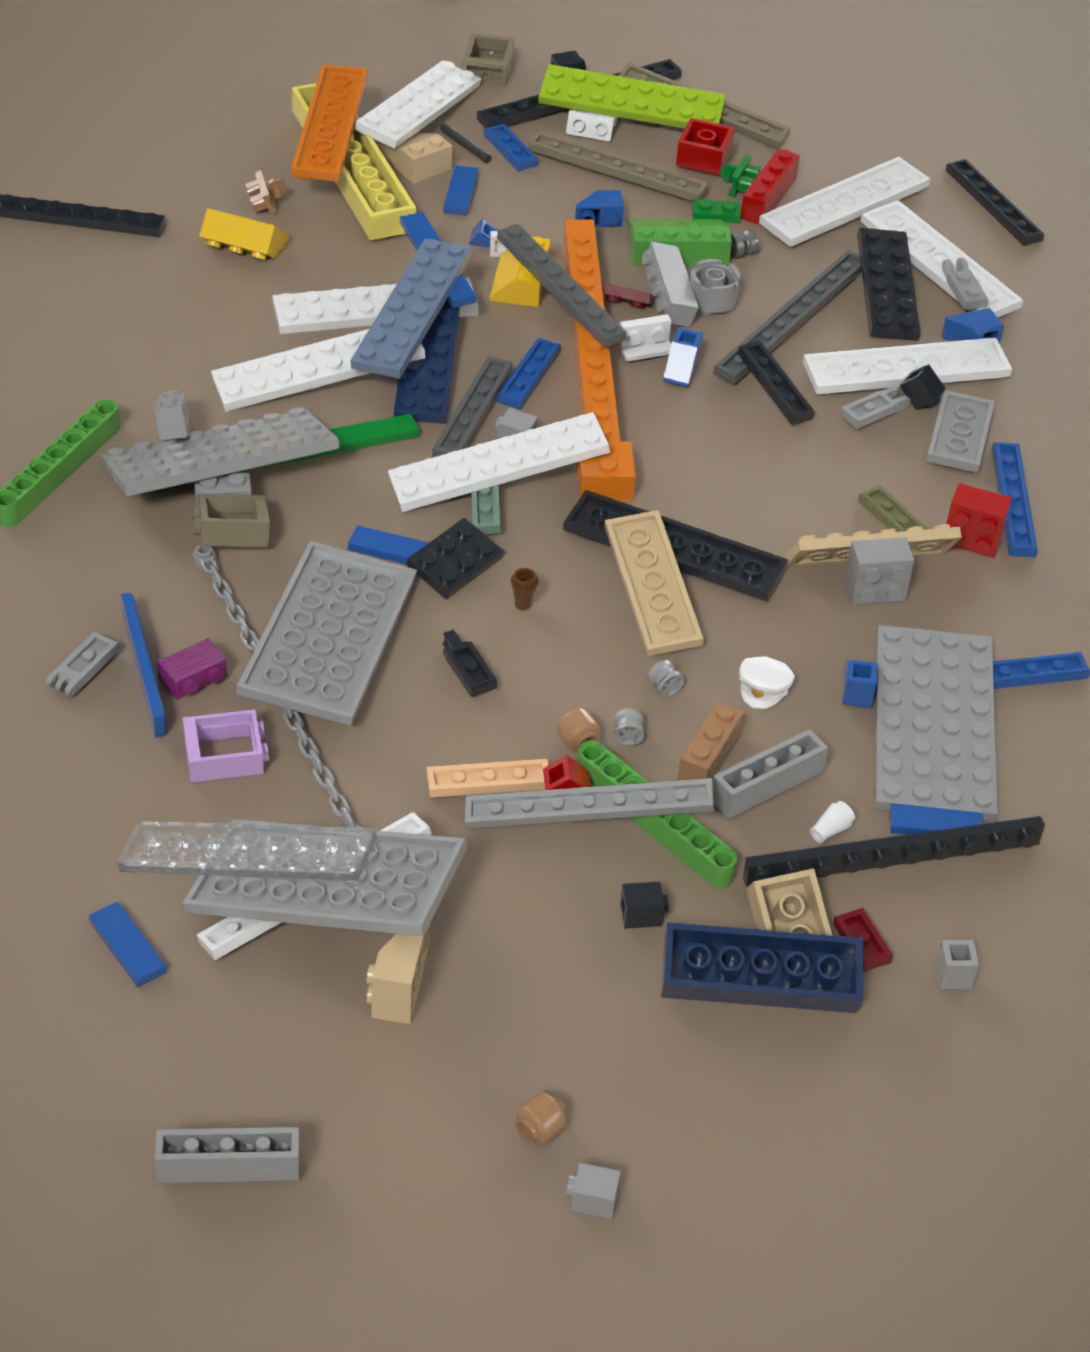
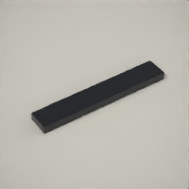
(995, 202)

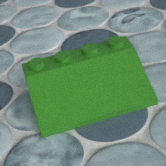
(694, 237)

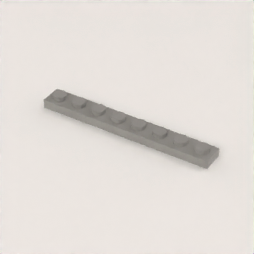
(589, 803)

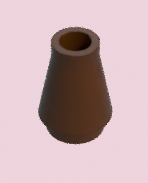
(524, 585)

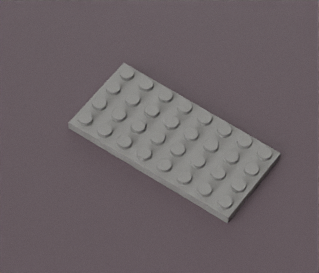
(218, 451)
(327, 633)
(935, 721)
(394, 893)

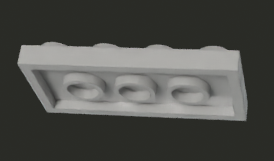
(960, 431)

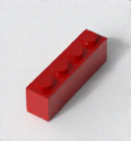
(770, 185)

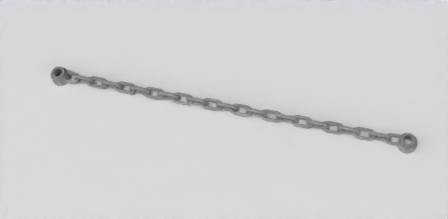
(205, 559)

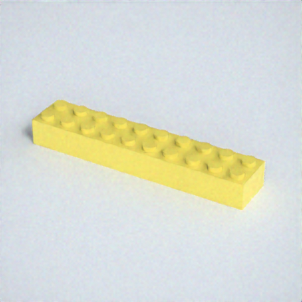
(365, 179)

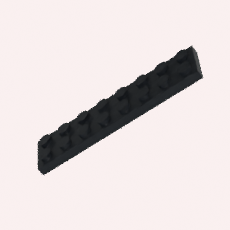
(695, 549)

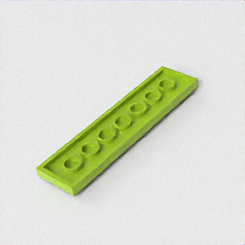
(628, 97)

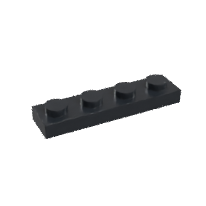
(776, 382)

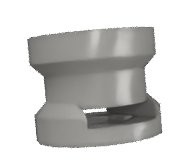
(666, 678)
(629, 727)

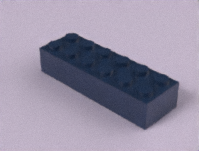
(762, 967)

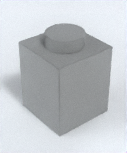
(514, 423)
(957, 964)
(593, 1190)

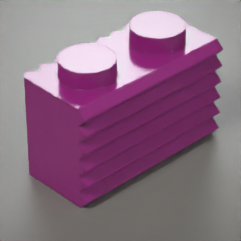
(192, 668)

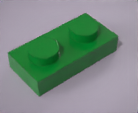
(726, 210)

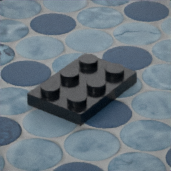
(455, 558)

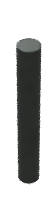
(466, 143)

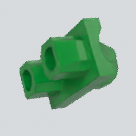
(740, 176)

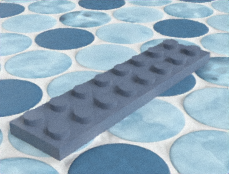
(411, 308)

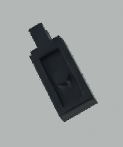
(468, 664)

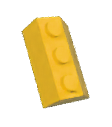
(242, 234)
(514, 282)

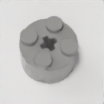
(715, 286)

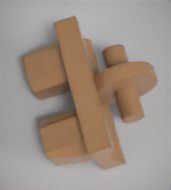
(263, 193)

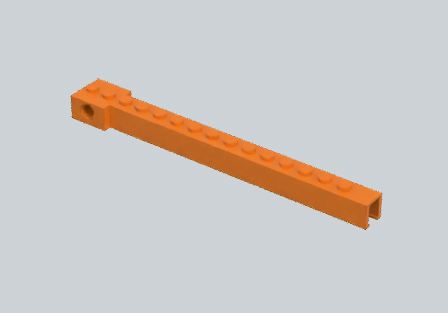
(613, 472)

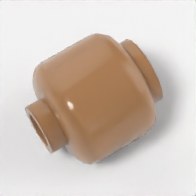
(578, 727)
(541, 1118)

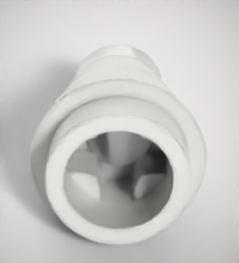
(832, 822)

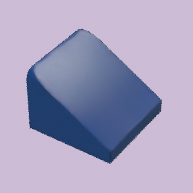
(481, 234)

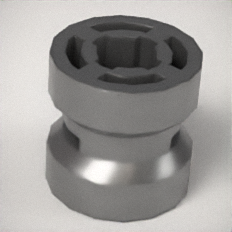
(744, 243)

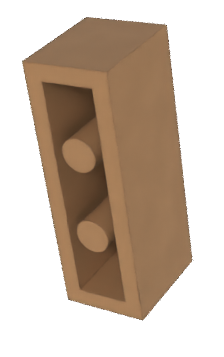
(711, 743)

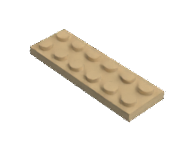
(837, 547)
(653, 583)

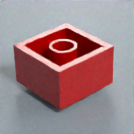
(704, 146)
(980, 518)

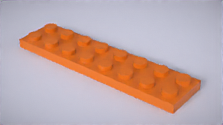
(329, 123)

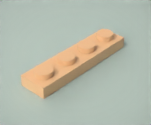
(486, 778)

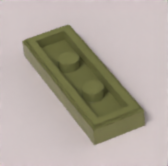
(888, 509)

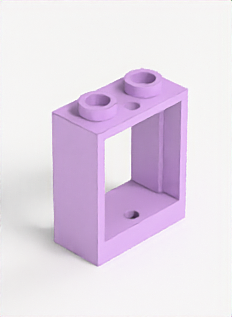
(220, 727)

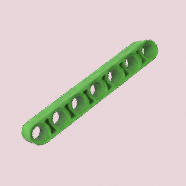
(58, 462)
(676, 832)

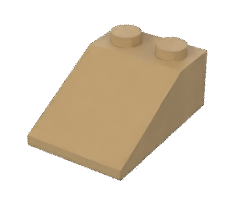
(420, 156)
(789, 904)
(397, 977)

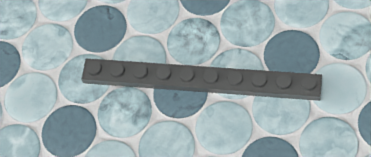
(793, 313)

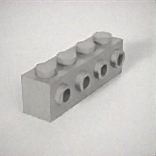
(670, 283)
(769, 773)
(227, 1155)

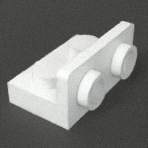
(590, 124)
(646, 338)

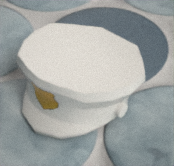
(764, 681)

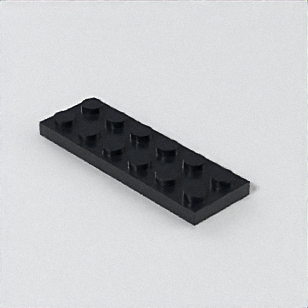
(888, 284)

